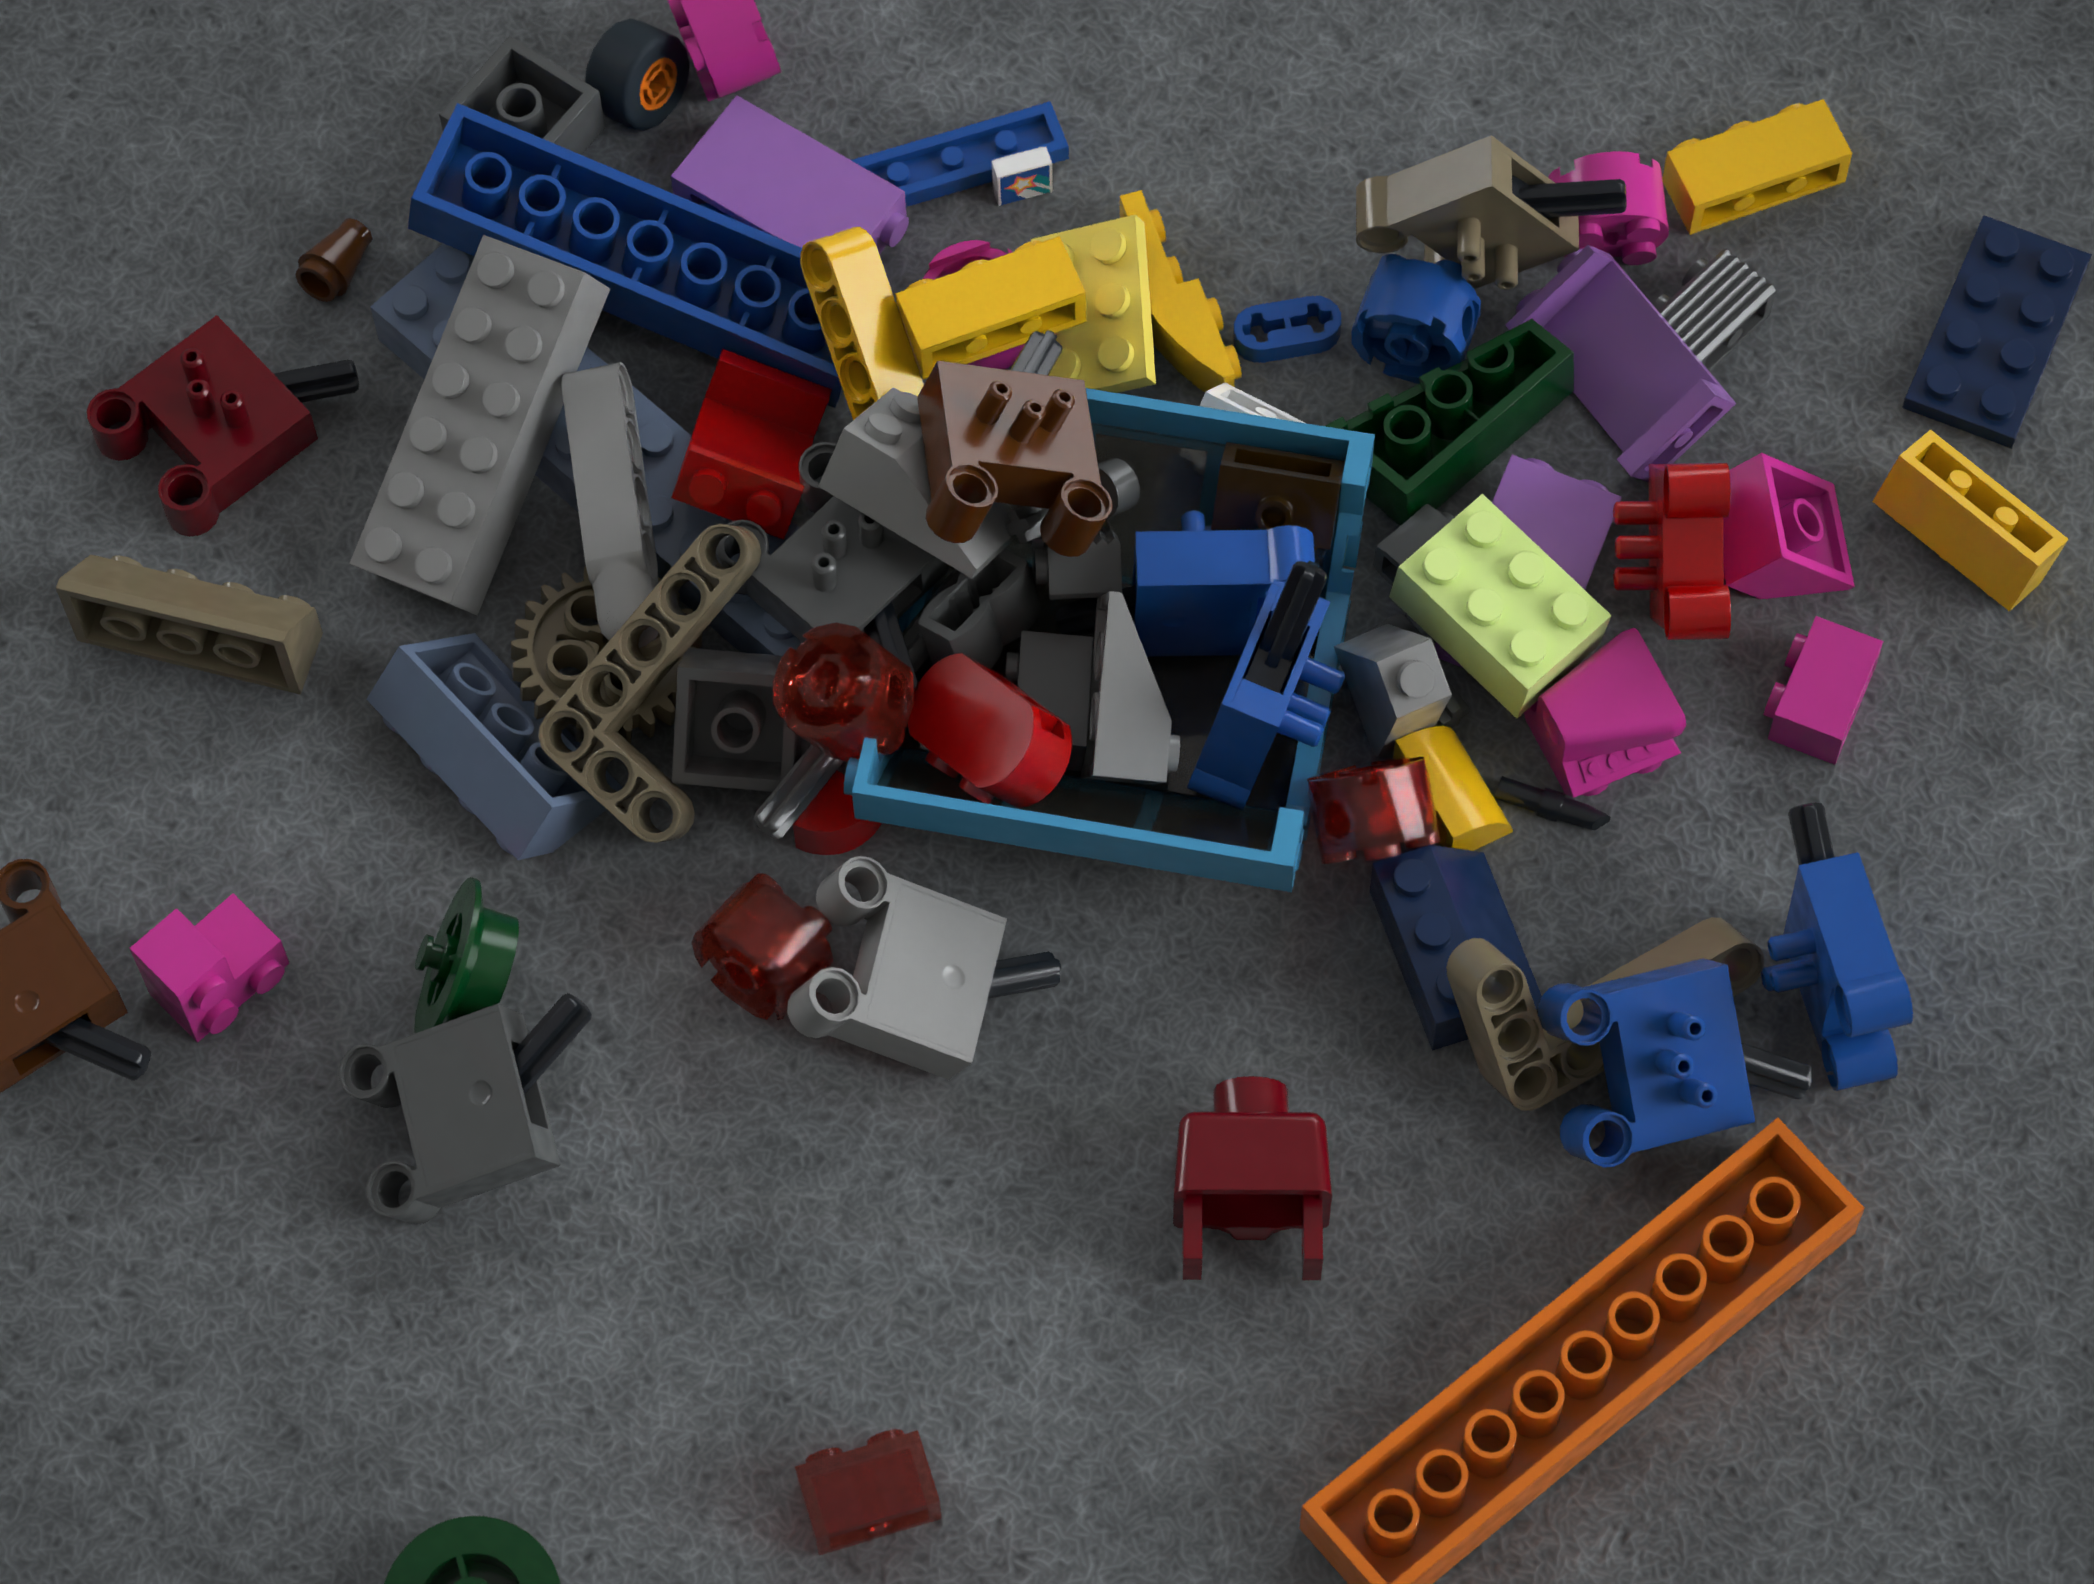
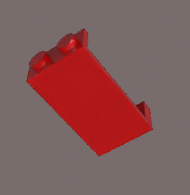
(751, 443)

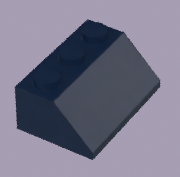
(1428, 908)

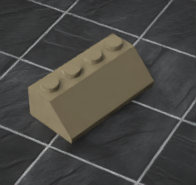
(191, 621)

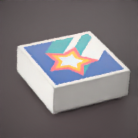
(1022, 175)

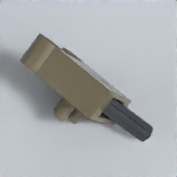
(1481, 211)

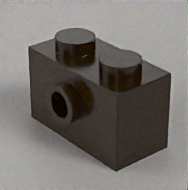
(1277, 488)

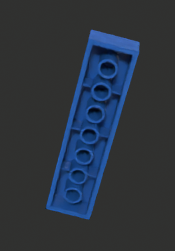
(658, 253)

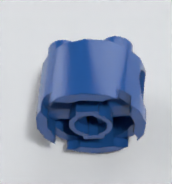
(1416, 317)

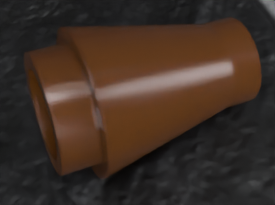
(332, 262)

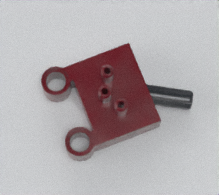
(219, 415)

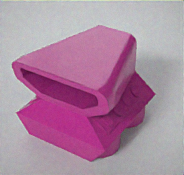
(1607, 718)

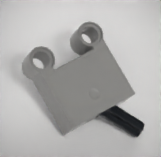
(918, 971)

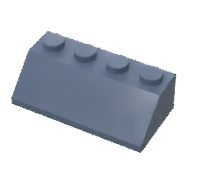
(483, 741)

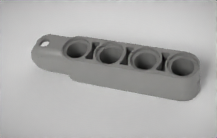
(611, 493)

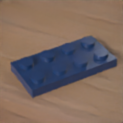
(1997, 331)

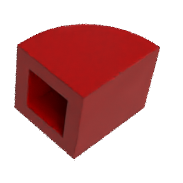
(830, 822)

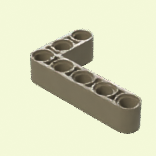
(639, 678)
(1506, 1030)

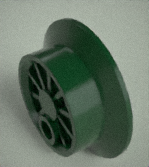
(467, 960)
(473, 1553)

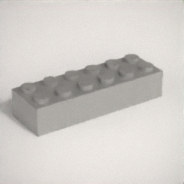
(480, 425)

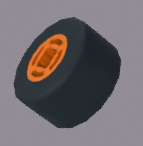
(638, 73)

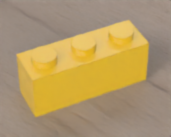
(1756, 165)
(992, 305)
(1969, 520)

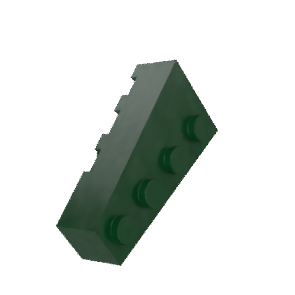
(1461, 418)

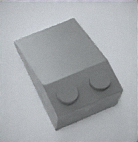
(885, 476)
(1127, 714)

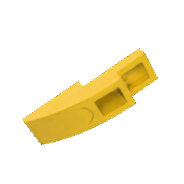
(1182, 318)

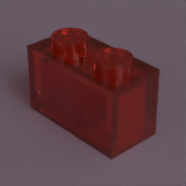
(868, 1490)

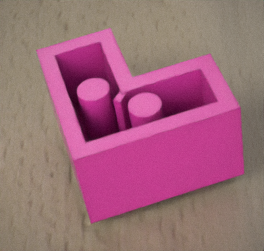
(211, 967)

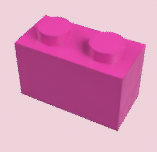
(1824, 689)

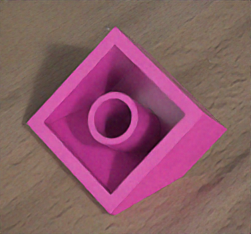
(1783, 532)

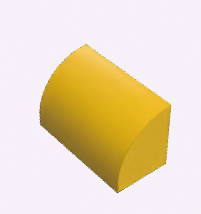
(1462, 800)

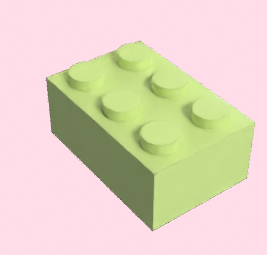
(1499, 605)

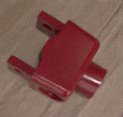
(1252, 1172)

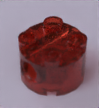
(844, 690)
(1373, 809)
(763, 946)

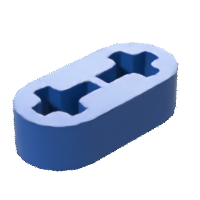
(1287, 329)

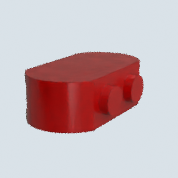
(989, 733)

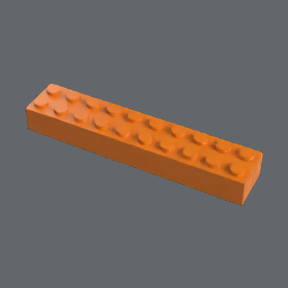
(1583, 1365)

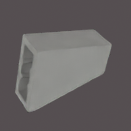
(1393, 683)

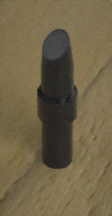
(1550, 804)

